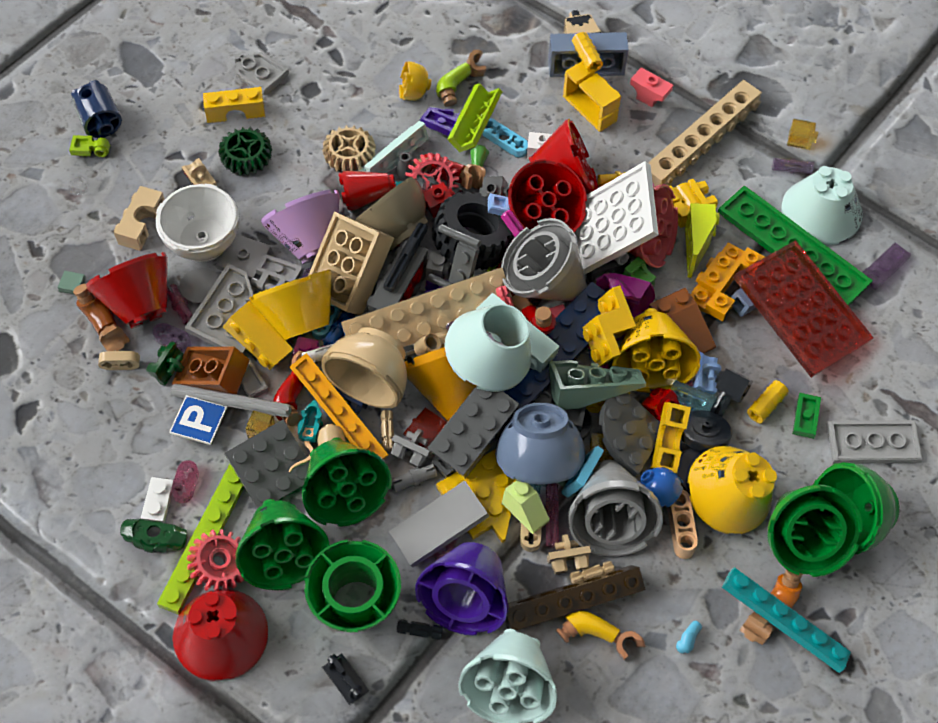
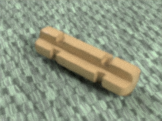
(387, 430)
(591, 571)

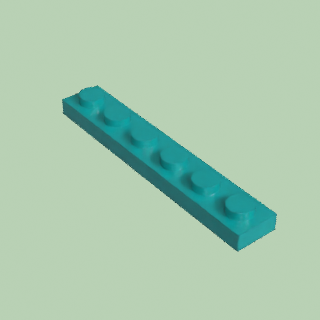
(786, 620)

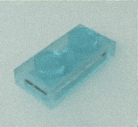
(692, 397)

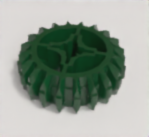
(245, 151)

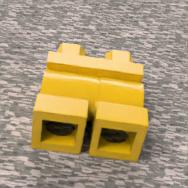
(690, 193)

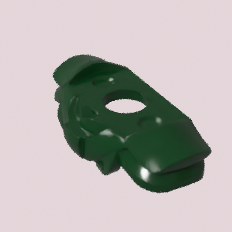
(170, 535)

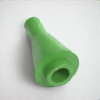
(479, 155)

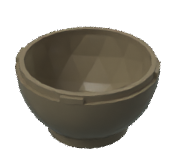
(397, 212)

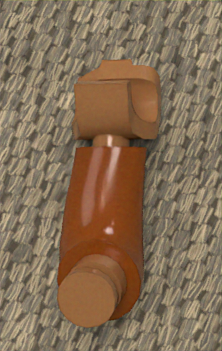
(101, 318)

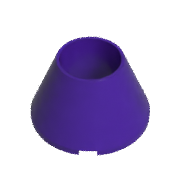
(465, 590)

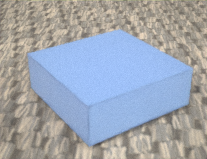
(497, 204)

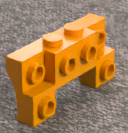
(718, 277)

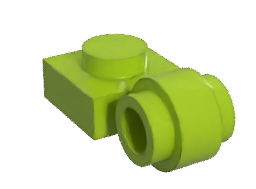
(85, 145)

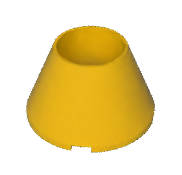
(297, 305)

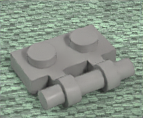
(276, 270)

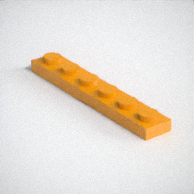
(335, 405)

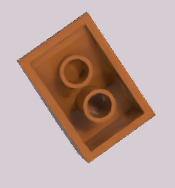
(687, 316)
(213, 368)

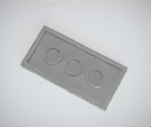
(874, 441)
(439, 524)

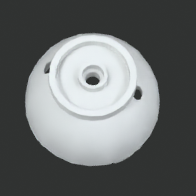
(214, 219)

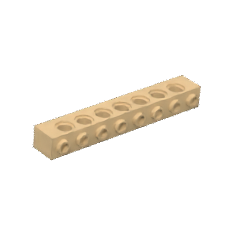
(704, 133)

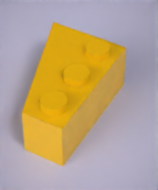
(257, 335)

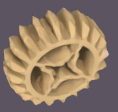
(349, 144)

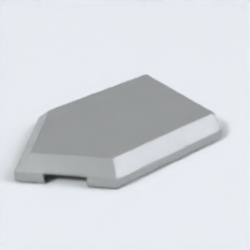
(259, 71)

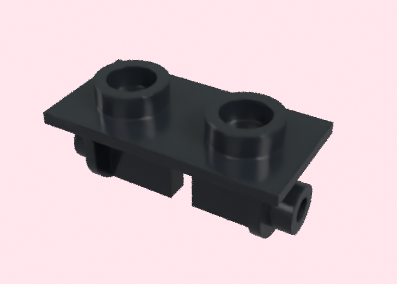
(345, 678)

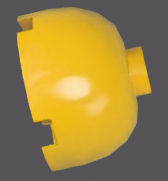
(414, 81)

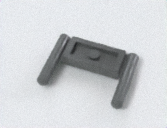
(464, 259)

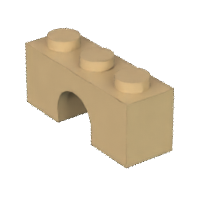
(130, 230)

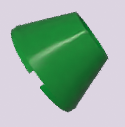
(349, 563)

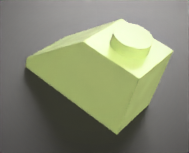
(525, 505)

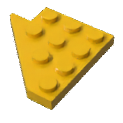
(488, 485)

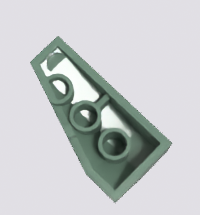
(582, 385)

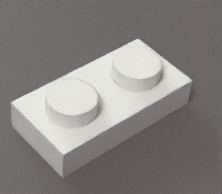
(157, 500)

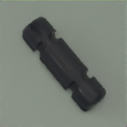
(419, 629)

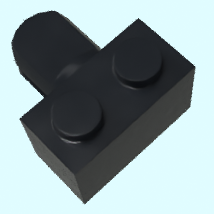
(732, 386)

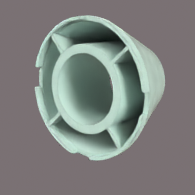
(481, 359)

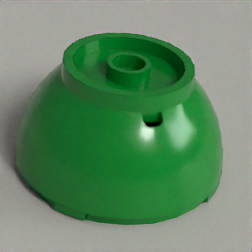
(871, 495)

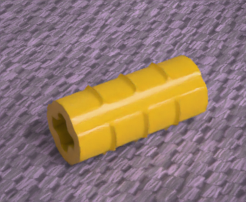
(587, 52)
(767, 401)

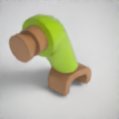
(448, 83)

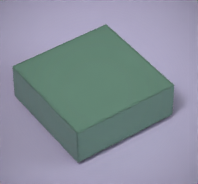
(70, 281)

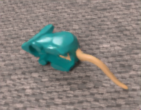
(309, 428)

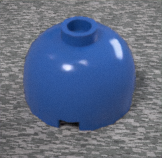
(663, 484)

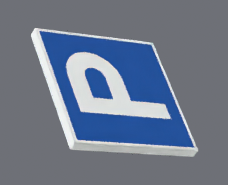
(198, 420)

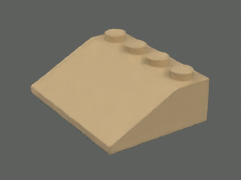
(355, 259)

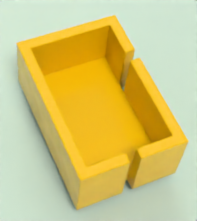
(591, 96)

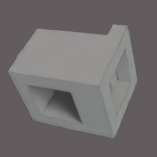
(438, 266)

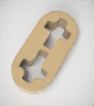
(119, 360)
(524, 533)

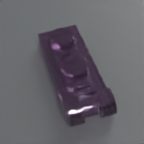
(886, 265)

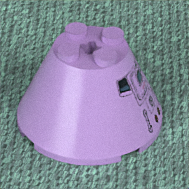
(303, 223)

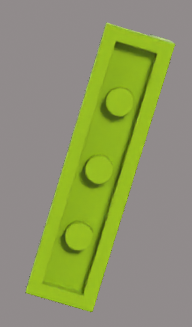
(474, 117)

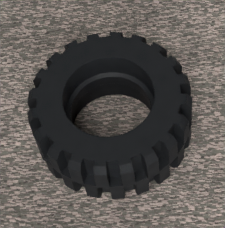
(472, 212)

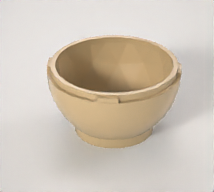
(368, 367)

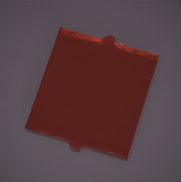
(429, 423)

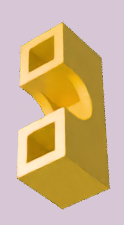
(221, 102)
(667, 446)

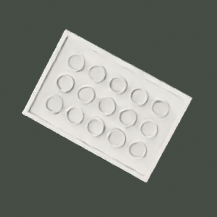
(617, 218)

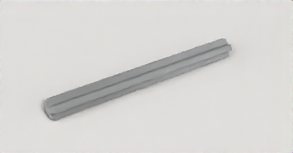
(233, 400)

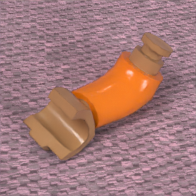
(786, 590)

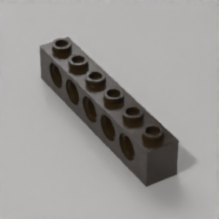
(574, 597)

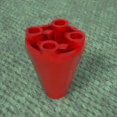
(364, 187)

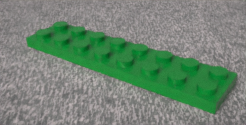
(775, 231)

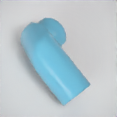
(688, 638)

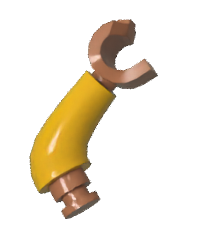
(587, 623)

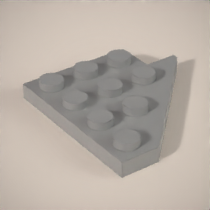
(222, 301)

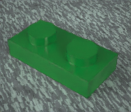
(806, 415)

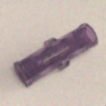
(779, 164)

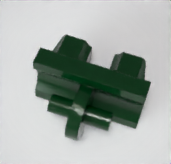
(168, 362)

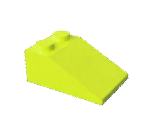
(699, 231)

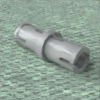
(414, 477)

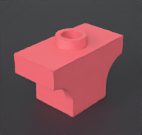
(650, 87)

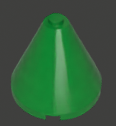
(814, 530)

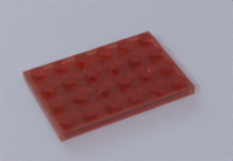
(803, 308)

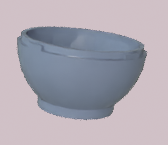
(540, 445)

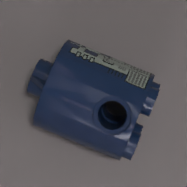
(96, 109)

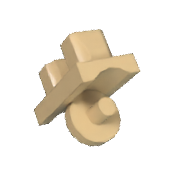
(197, 173)
(559, 558)

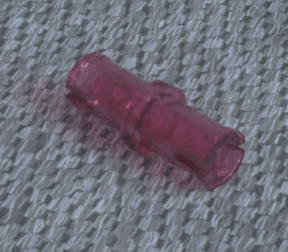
(179, 303)

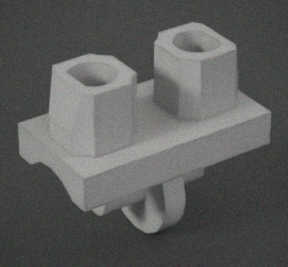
(402, 445)

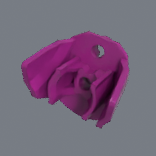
(636, 291)

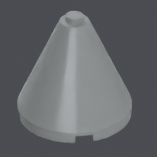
(544, 263)
(614, 512)

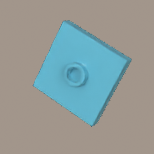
(585, 472)

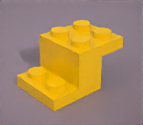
(609, 325)

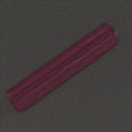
(552, 526)

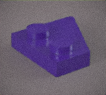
(440, 119)

